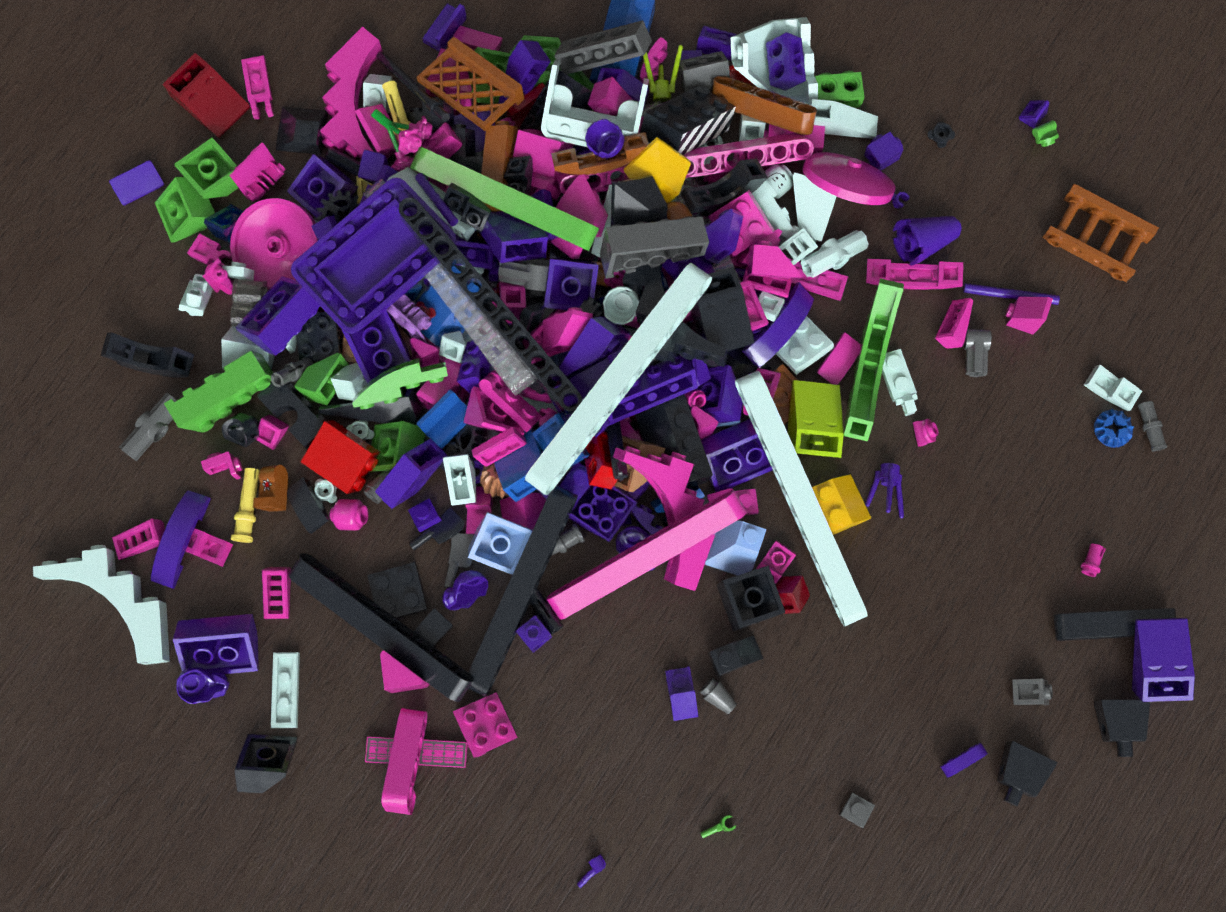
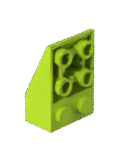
(816, 419)

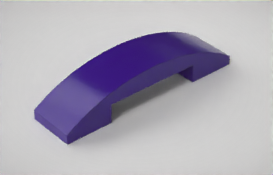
(782, 329)
(177, 537)

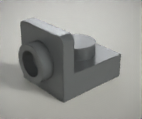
(1031, 691)

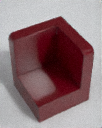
(793, 593)

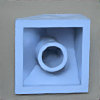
(499, 543)
(736, 548)

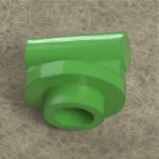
(1046, 133)

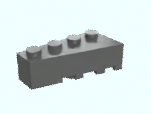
(652, 244)

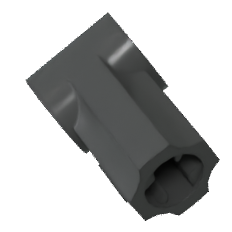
(529, 275)
(977, 346)

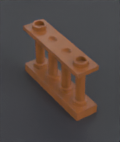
(1108, 212)

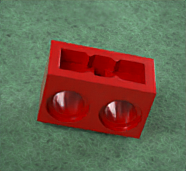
(599, 462)

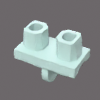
(196, 296)

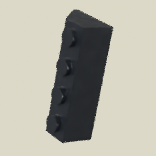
(675, 430)

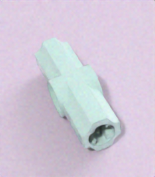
(834, 253)

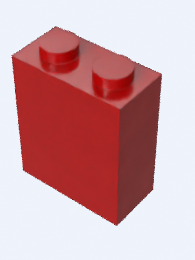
(340, 457)

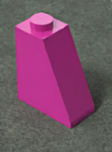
(432, 392)

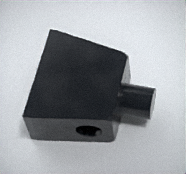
(1123, 723)
(1023, 772)

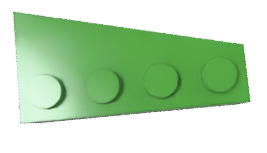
(221, 393)

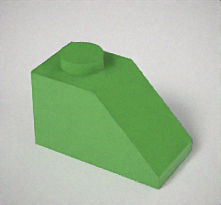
(316, 380)

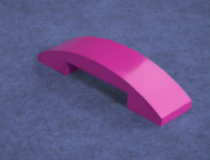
(918, 276)

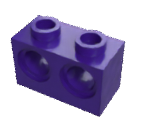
(785, 61)
(473, 367)

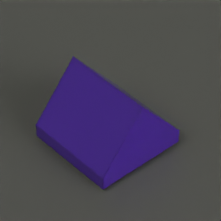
(1034, 112)

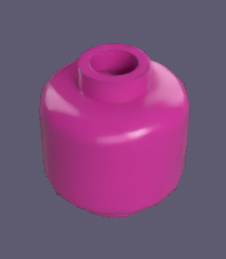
(349, 514)

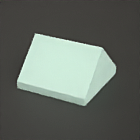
(236, 345)

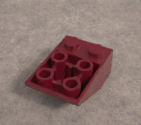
(206, 95)

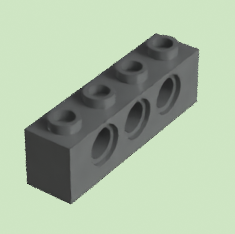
(603, 47)

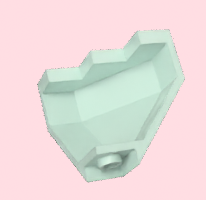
(750, 56)

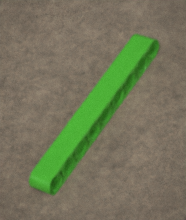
(506, 198)

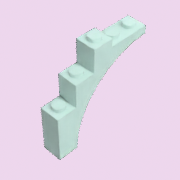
(123, 589)

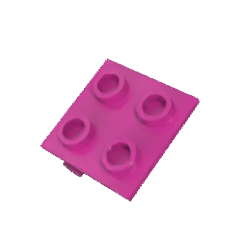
(255, 171)
(485, 725)

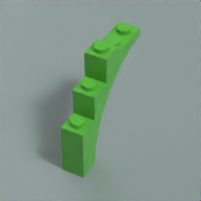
(871, 359)

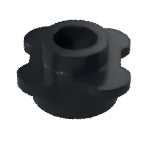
(945, 129)

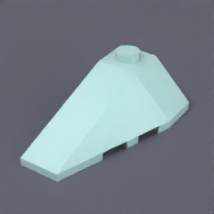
(777, 216)

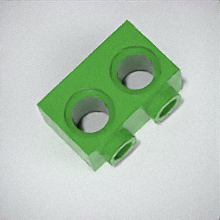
(836, 84)

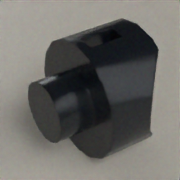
(243, 429)

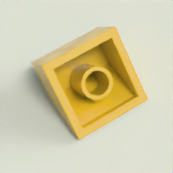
(841, 503)

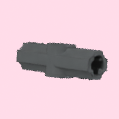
(149, 428)

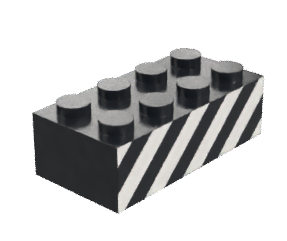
(688, 119)

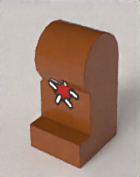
(272, 489)

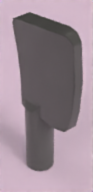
(458, 556)

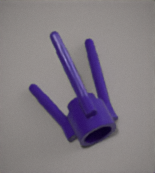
(889, 477)

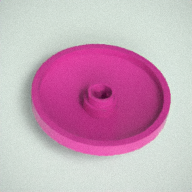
(849, 178)
(272, 238)

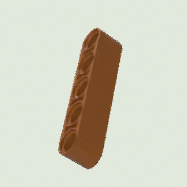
(766, 105)

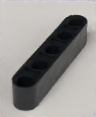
(1104, 624)

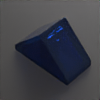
(223, 222)

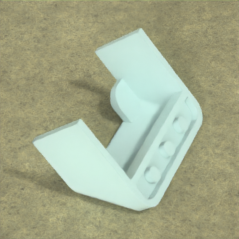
(571, 123)

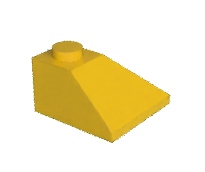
(664, 164)

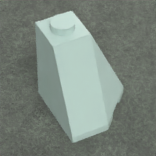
(812, 206)

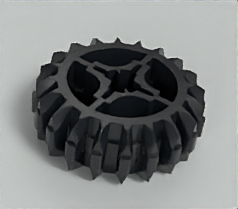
(468, 439)

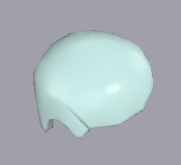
(620, 305)

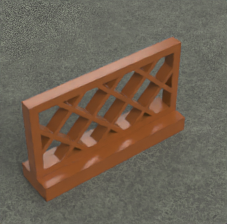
(486, 73)

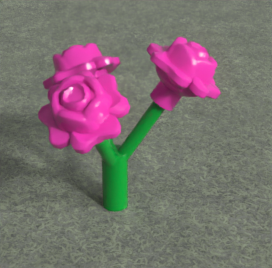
(409, 140)

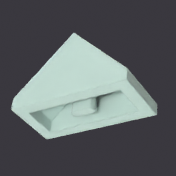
(460, 481)

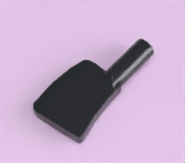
(447, 528)

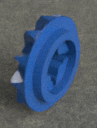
(1106, 435)

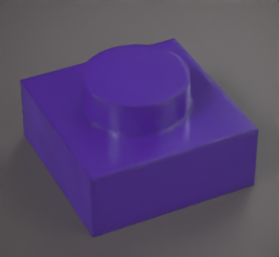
(424, 515)

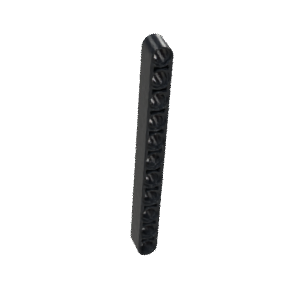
(485, 294)

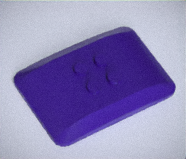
(368, 258)

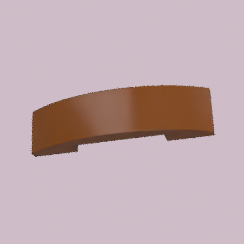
(589, 163)

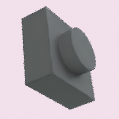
(857, 810)

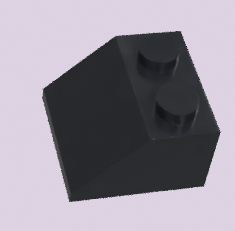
(750, 598)

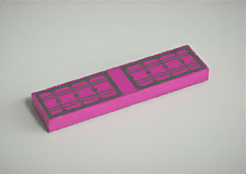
(432, 752)

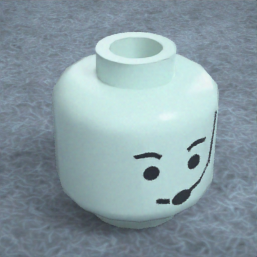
(780, 179)

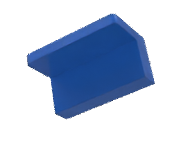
(444, 419)

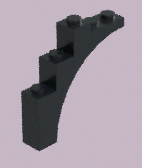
(466, 154)
(684, 341)

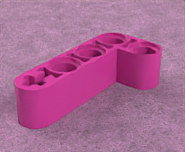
(398, 789)

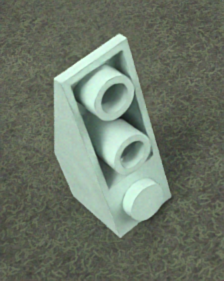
(844, 120)

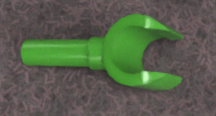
(718, 827)

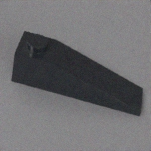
(405, 409)

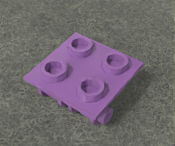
(410, 317)

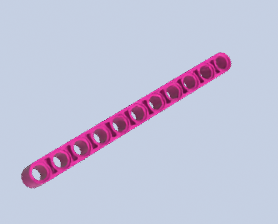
(719, 163)

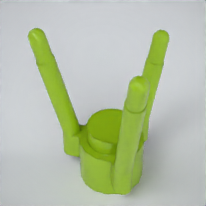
(662, 89)

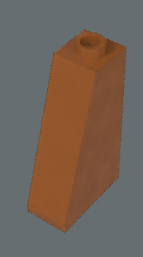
(498, 149)

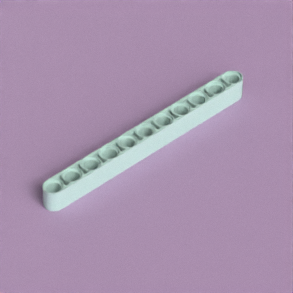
(618, 379)
(801, 498)

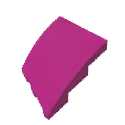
(583, 204)

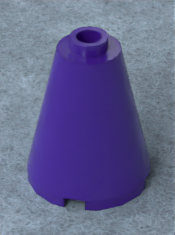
(924, 236)

